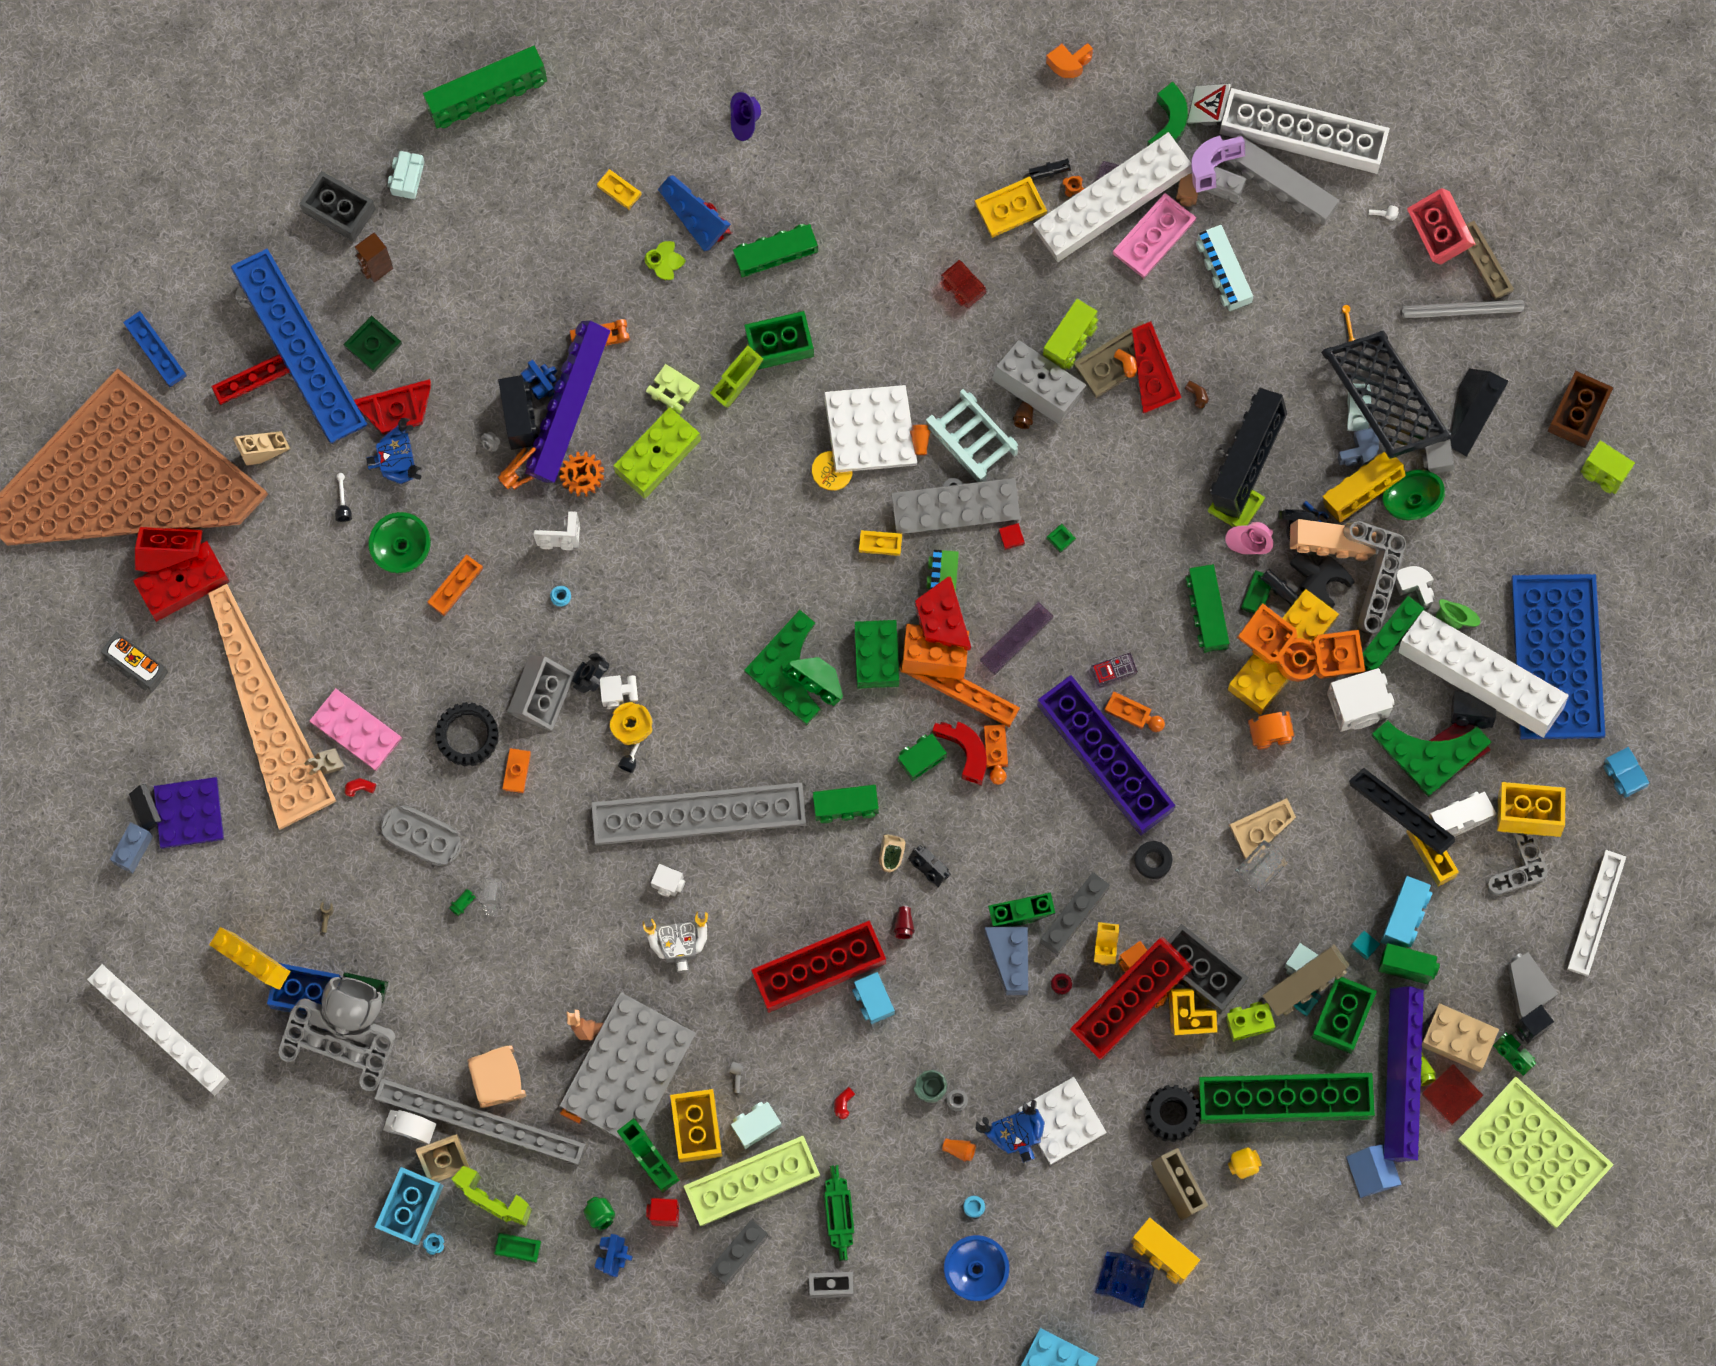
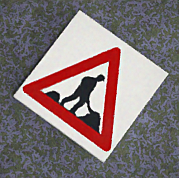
(1208, 104)

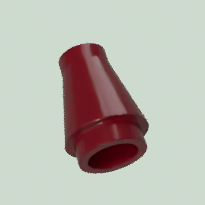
(904, 925)

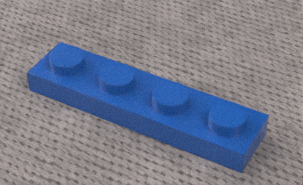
(154, 349)

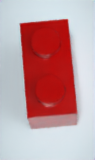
(663, 1212)

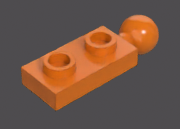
(1133, 713)
(996, 752)

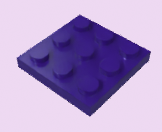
(189, 812)

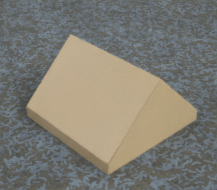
(442, 1158)

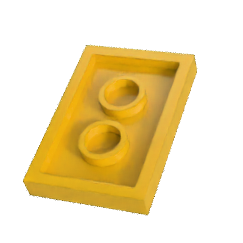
(1011, 207)

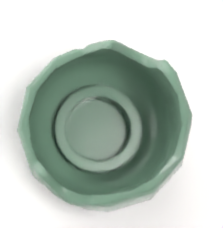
(930, 1086)

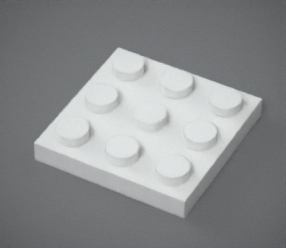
(1068, 1121)

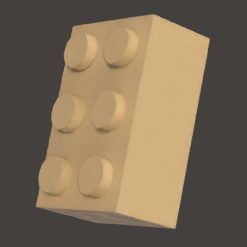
(1459, 1037)

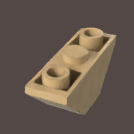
(261, 447)

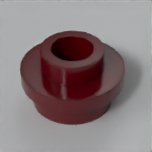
(1061, 977)

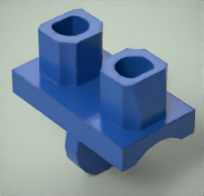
(544, 387)
(615, 1255)

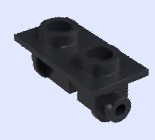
(922, 858)

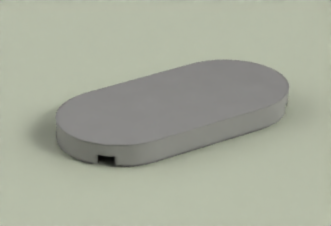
(421, 835)

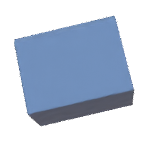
(1372, 1171)

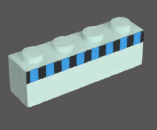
(1224, 267)

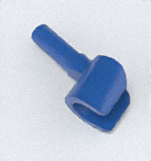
(1311, 508)

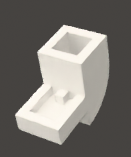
(1418, 580)
(410, 1126)

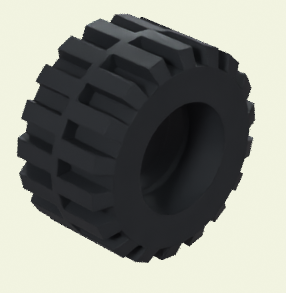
(1165, 1130)

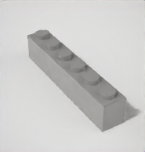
(1285, 183)

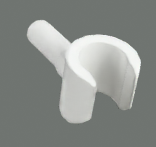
(1390, 214)

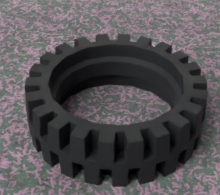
(458, 711)

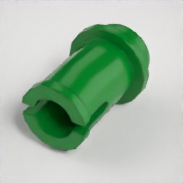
(462, 902)

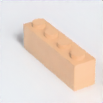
(1327, 539)

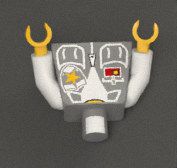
(678, 941)

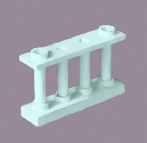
(965, 455)

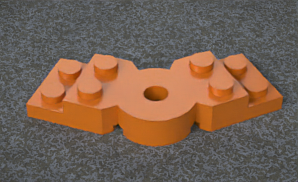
(1324, 656)

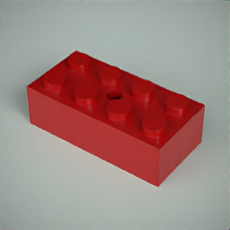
(166, 595)

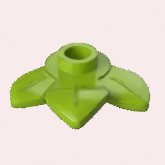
(667, 261)

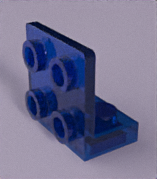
(1125, 1279)

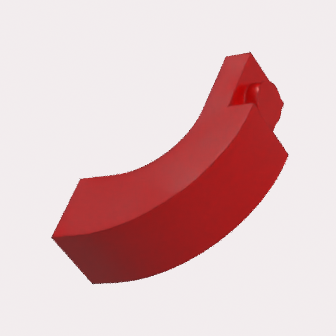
(971, 744)

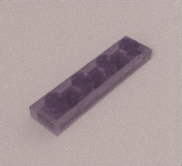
(1016, 638)

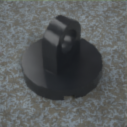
(1292, 515)

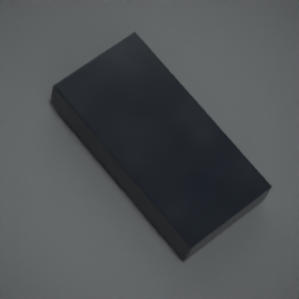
(145, 807)

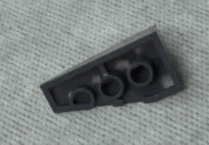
(1475, 403)

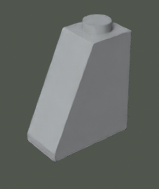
(1529, 985)

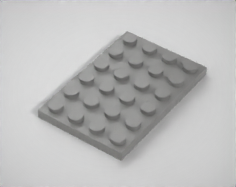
(627, 1067)

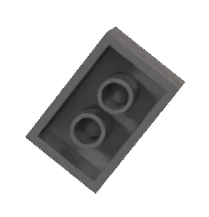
(337, 206)

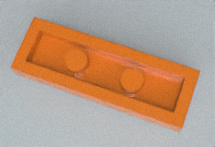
(455, 585)

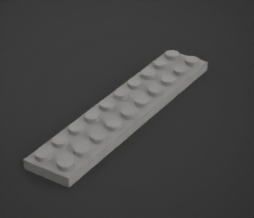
(698, 813)

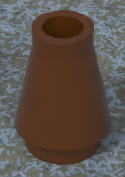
(1024, 416)

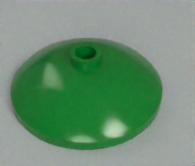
(1414, 495)
(390, 534)

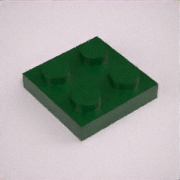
(372, 344)

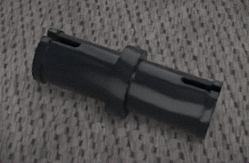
(1049, 169)
(1280, 587)

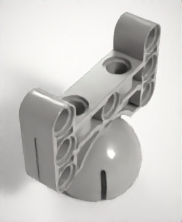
(345, 1019)

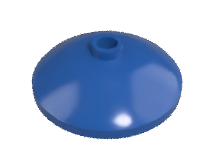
(979, 1252)

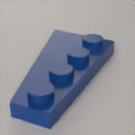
(695, 215)

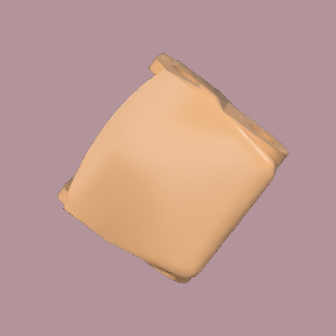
(496, 1077)

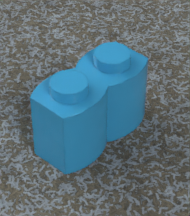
(1625, 772)

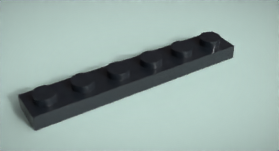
(1402, 811)

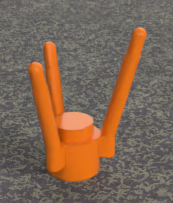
(509, 477)

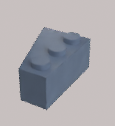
(1010, 955)

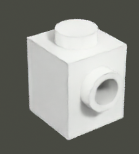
(667, 881)

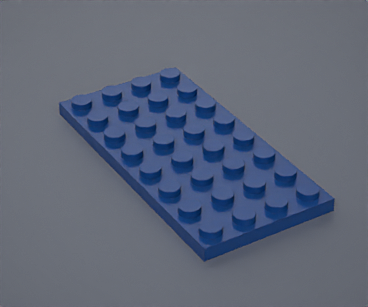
(1561, 645)

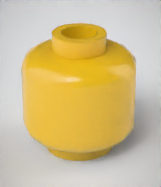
(1244, 1163)

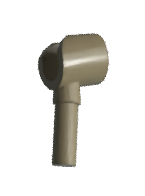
(326, 913)

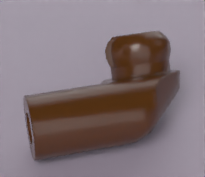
(1199, 392)

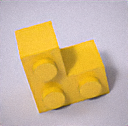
(1187, 1019)

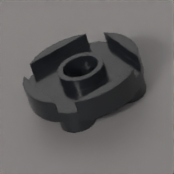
(589, 673)

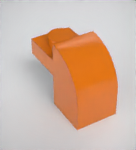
(1066, 64)

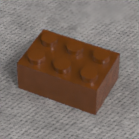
(1580, 409)

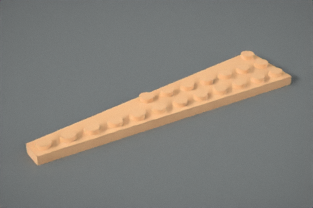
(271, 724)

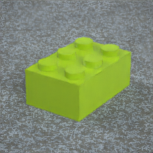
(1071, 335)

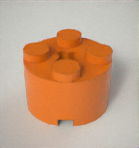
(1271, 729)

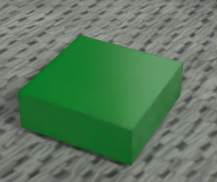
(1061, 538)

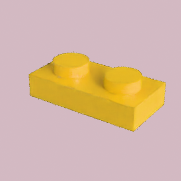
(619, 189)
(880, 543)

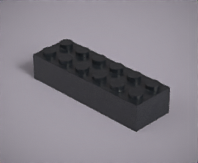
(1248, 452)

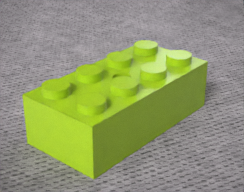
(644, 468)

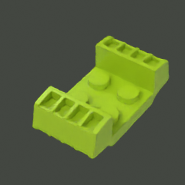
(467, 1180)

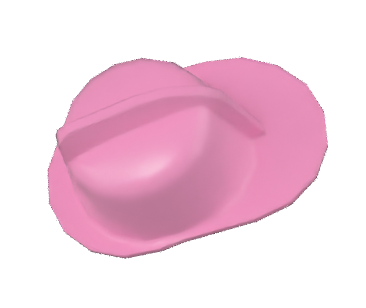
(1250, 539)

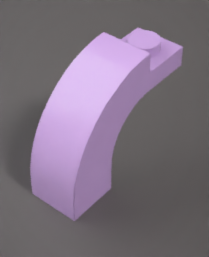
(1211, 154)

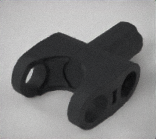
(1320, 574)

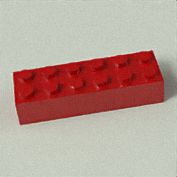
(818, 966)
(1131, 997)

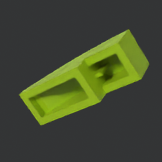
(737, 376)

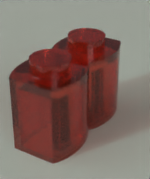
(963, 284)

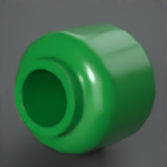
(599, 1213)

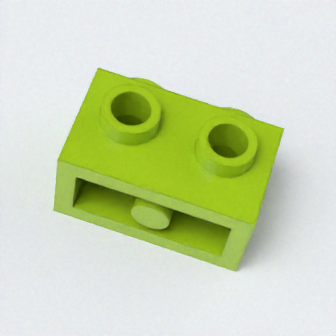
(1250, 1021)

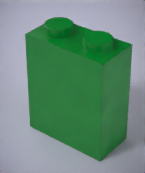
(1408, 964)

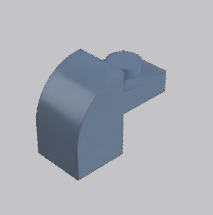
(1365, 451)

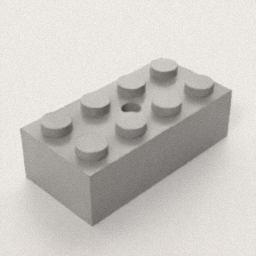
(1039, 382)

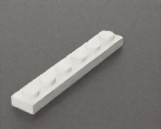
(1596, 913)

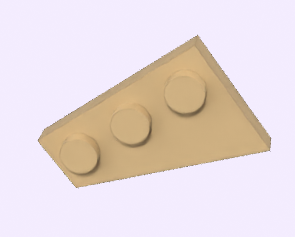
(1261, 826)

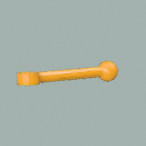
(1346, 309)

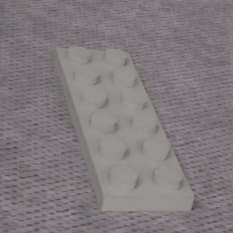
(955, 506)

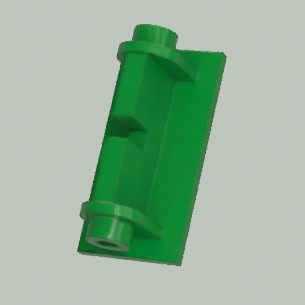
(1507, 1047)

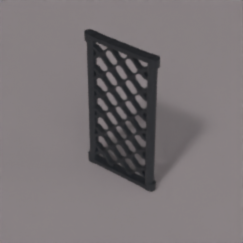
(1368, 409)

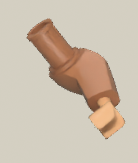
(583, 1029)

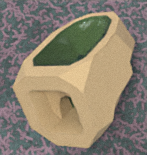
(891, 852)

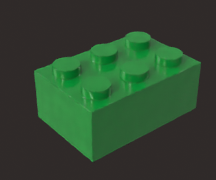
(780, 339)
(877, 654)
(1344, 1014)

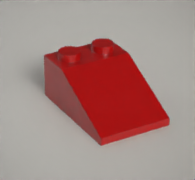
(165, 547)

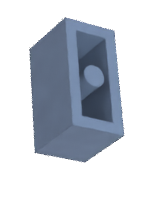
(131, 848)

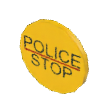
(824, 473)

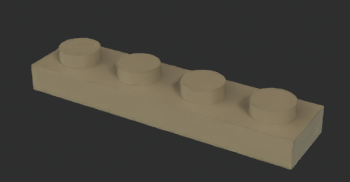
(1488, 264)

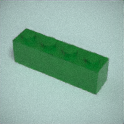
(775, 250)
(1208, 608)
(1391, 634)

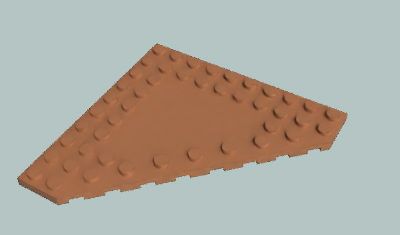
(122, 469)

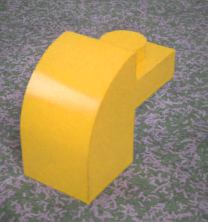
(1106, 943)

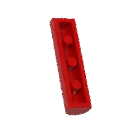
(249, 379)

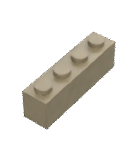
(1306, 980)

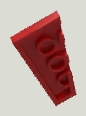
(1153, 371)

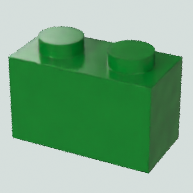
(921, 756)

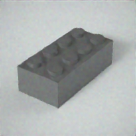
(1213, 976)

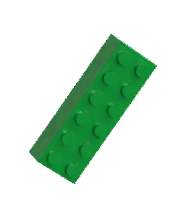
(485, 87)

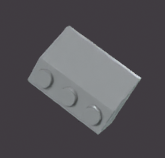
(540, 692)

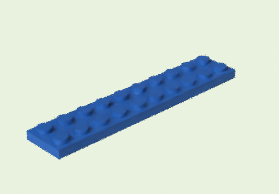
(298, 346)

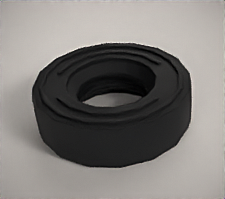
(1162, 850)

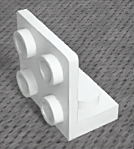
(565, 539)

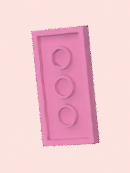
(1154, 235)
(355, 729)

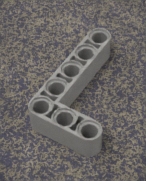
(1380, 571)

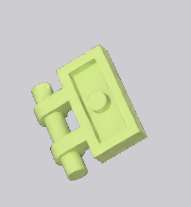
(675, 383)

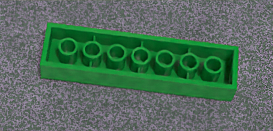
(1286, 1098)

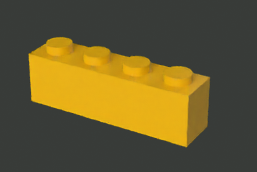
(1363, 486)
(249, 958)

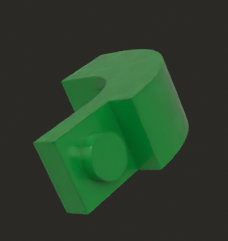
(1175, 105)
(647, 1155)

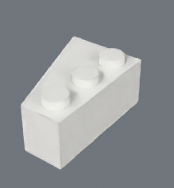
(1465, 815)

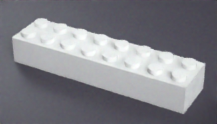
(1304, 130)
(1113, 197)
(1483, 673)

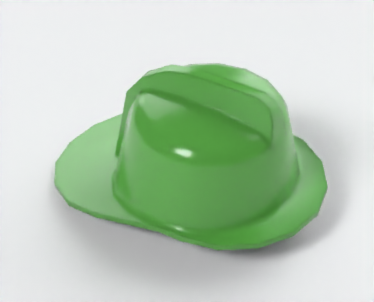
(1456, 615)

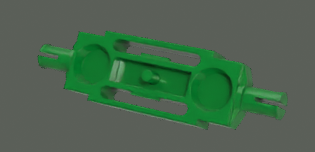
(841, 1235)

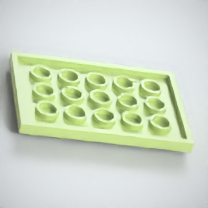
(1535, 1152)

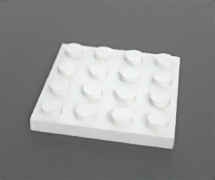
(870, 428)

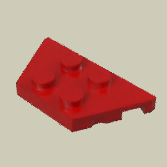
(390, 406)
(941, 616)

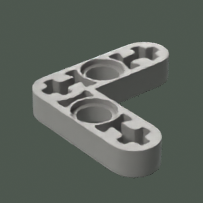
(1529, 865)

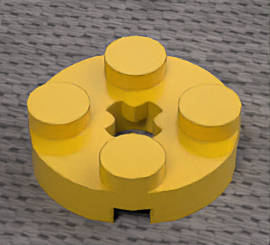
(620, 719)

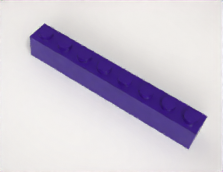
(567, 401)
(1403, 1074)

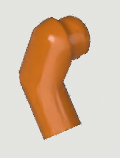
(1129, 362)

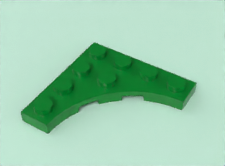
(770, 662)
(1430, 762)

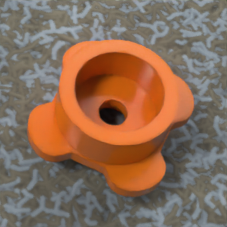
(1074, 180)

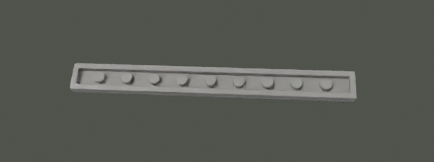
(480, 1122)

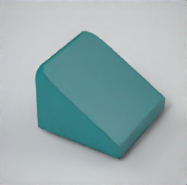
(1365, 945)
(1306, 1008)

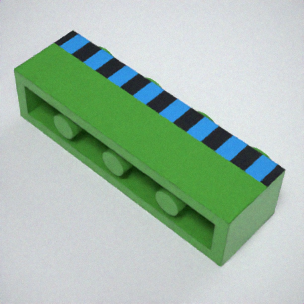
(943, 565)

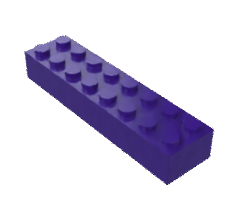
(1106, 755)

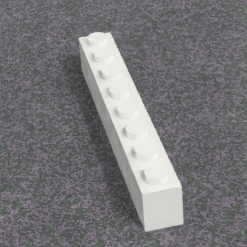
(158, 1030)

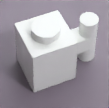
(613, 691)

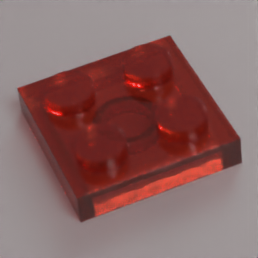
(1452, 1094)

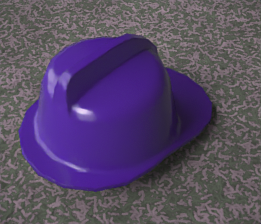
(744, 114)

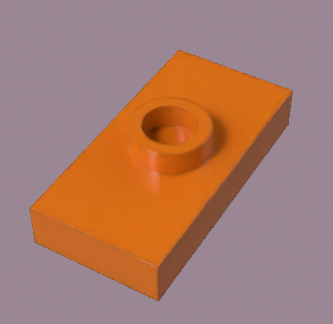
(516, 770)

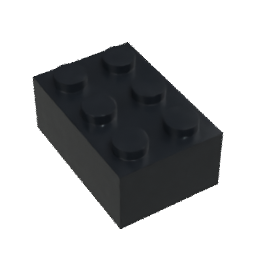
(518, 412)

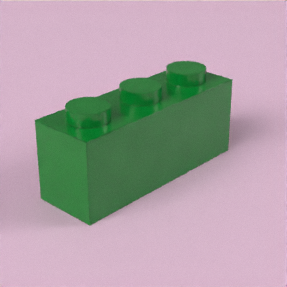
(846, 803)

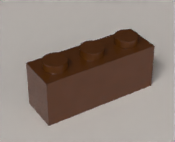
(373, 258)

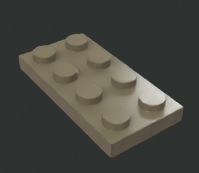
(1100, 367)

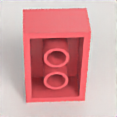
(1441, 226)

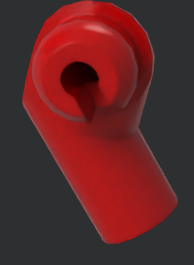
(359, 784)
(840, 1103)

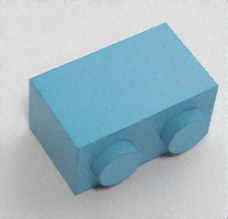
(873, 998)

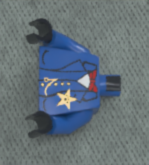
(395, 455)
(1016, 1131)

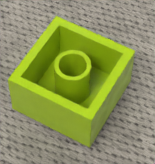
(1607, 467)

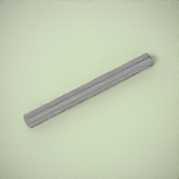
(1463, 309)

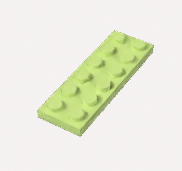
(751, 1181)

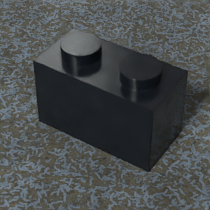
(1471, 711)
(1533, 1024)

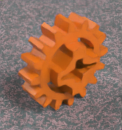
(574, 468)

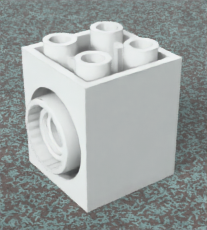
(1360, 700)

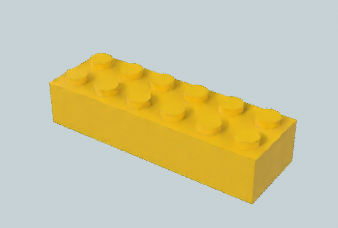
(1261, 682)

